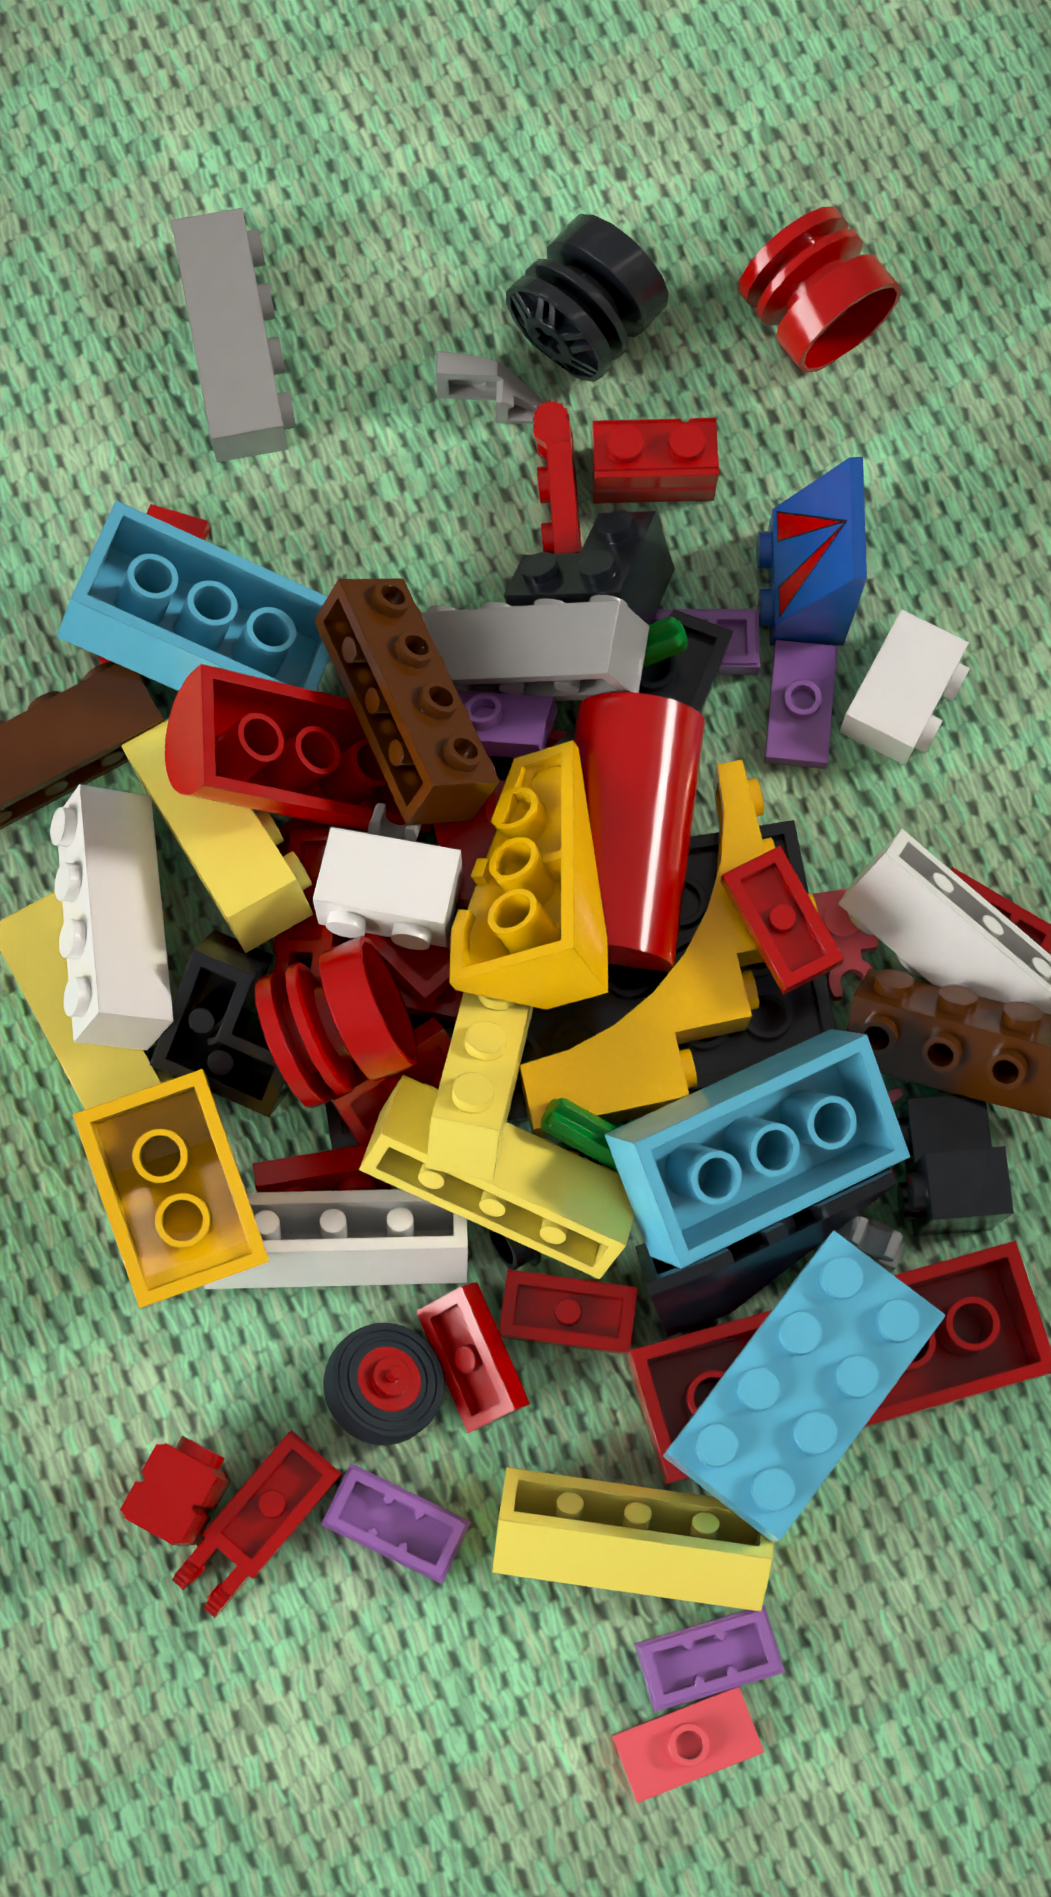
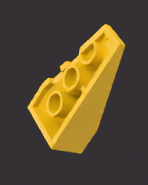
(537, 901)

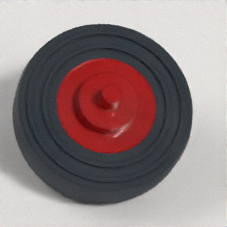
(383, 1384)

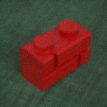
(654, 460)
(177, 1492)

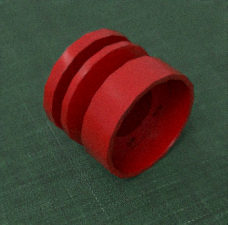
(819, 289)
(324, 1027)

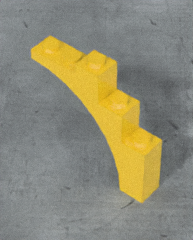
(705, 995)

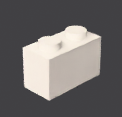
(904, 688)
(388, 888)

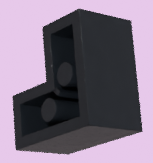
(619, 559)
(219, 1030)
(952, 1169)

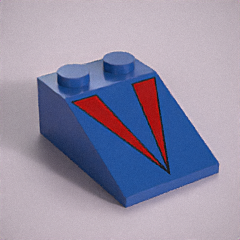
(815, 559)

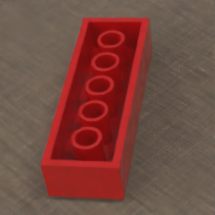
(980, 1346)

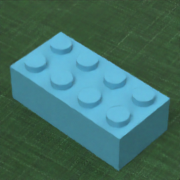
(179, 602)
(757, 1146)
(804, 1387)

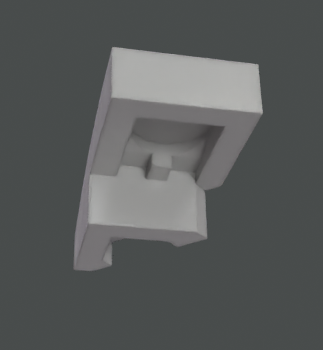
(485, 379)

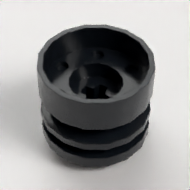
(587, 297)

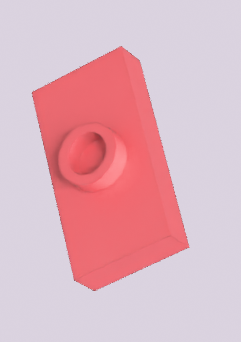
(687, 1744)

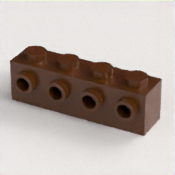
(405, 701)
(956, 1040)

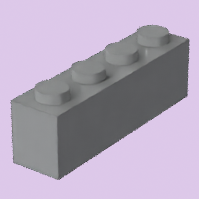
(230, 334)
(542, 647)

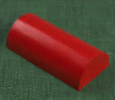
(274, 750)
(640, 796)

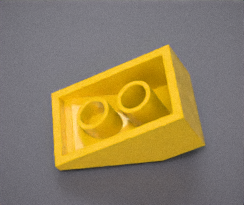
(171, 1188)

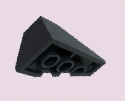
(726, 1279)

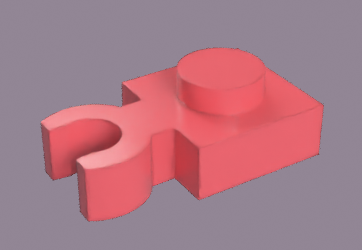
(848, 938)

